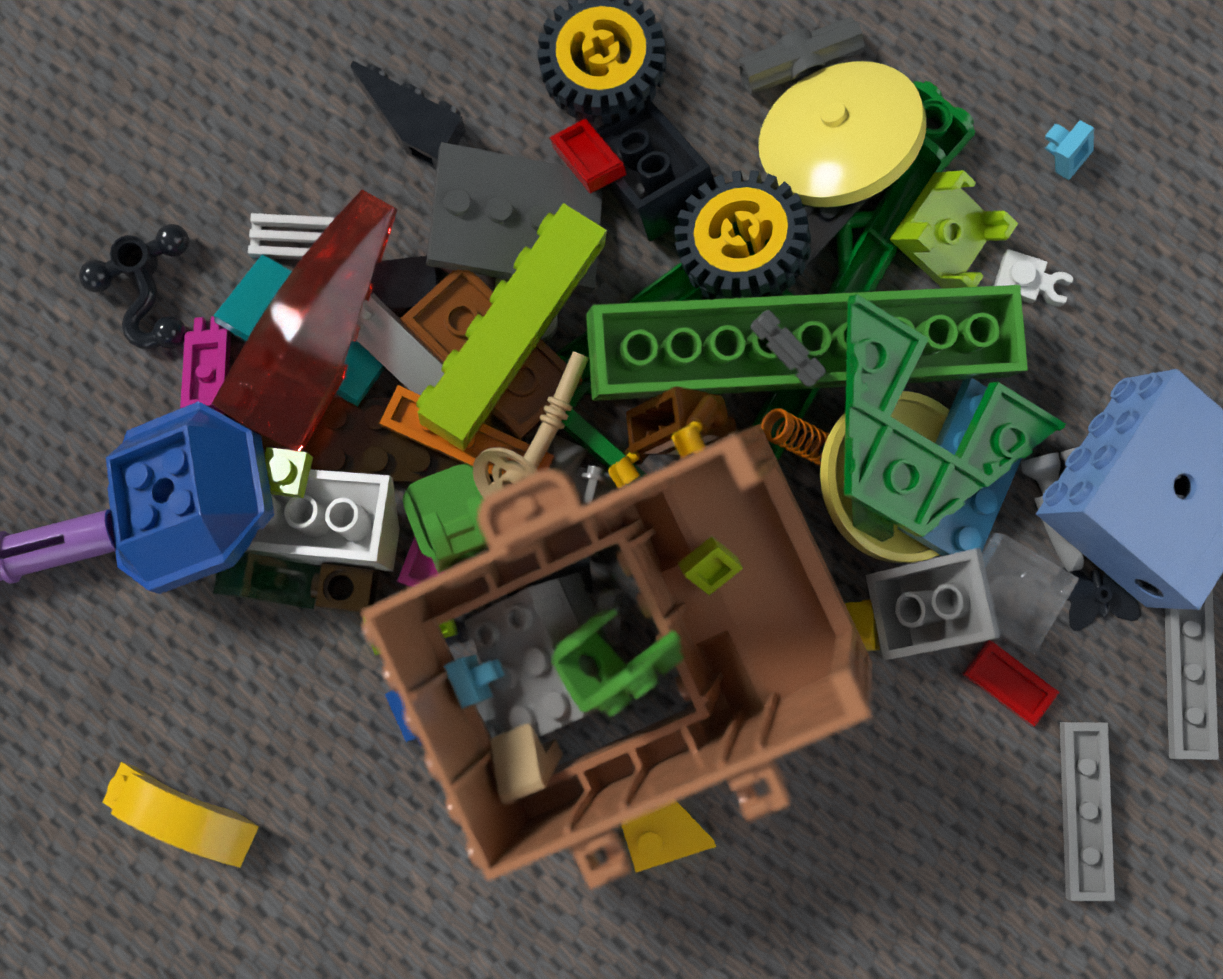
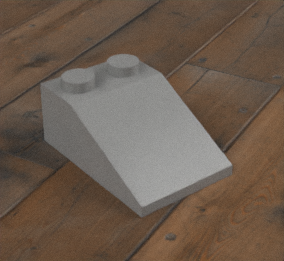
(933, 605)

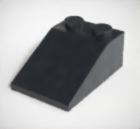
(658, 167)

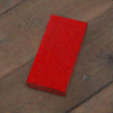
(587, 156)
(1010, 683)

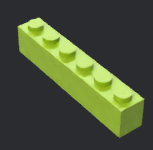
(511, 326)

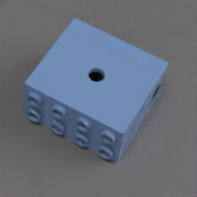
(1148, 491)

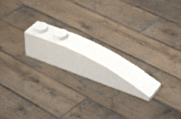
(338, 522)

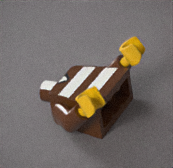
(672, 424)

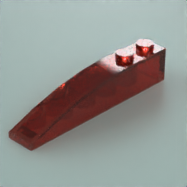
(304, 335)

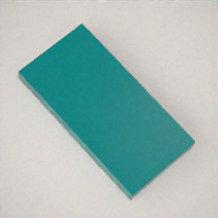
(250, 300)

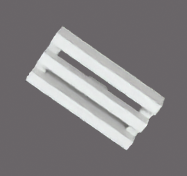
(291, 221)

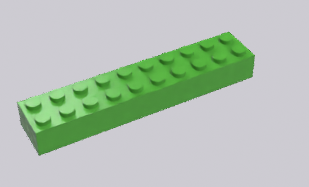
(711, 347)

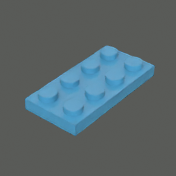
(972, 523)

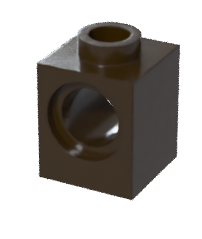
(363, 595)

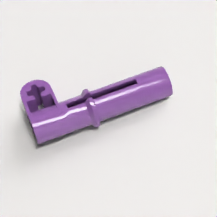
(83, 539)

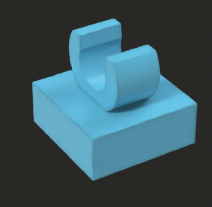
(1070, 147)
(472, 679)

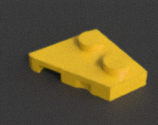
(664, 836)

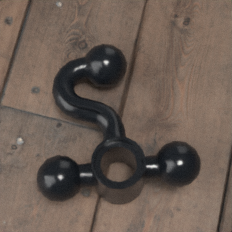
(98, 275)

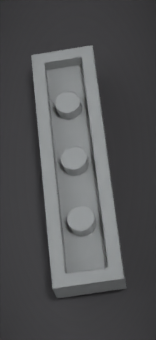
(1191, 682)
(1087, 811)

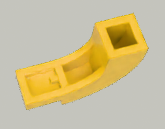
(178, 818)

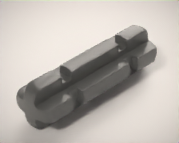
(788, 348)

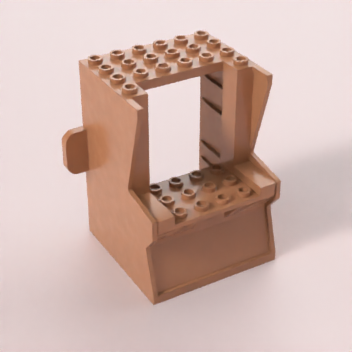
(762, 666)

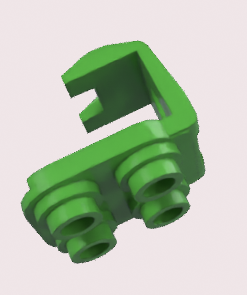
(446, 516)
(616, 676)

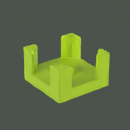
(949, 230)

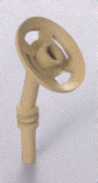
(550, 424)

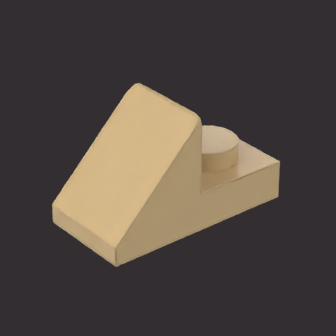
(523, 762)

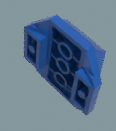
(186, 496)

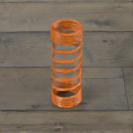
(790, 421)

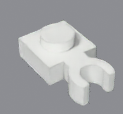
(1030, 275)

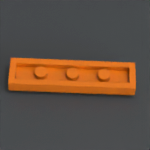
(403, 419)

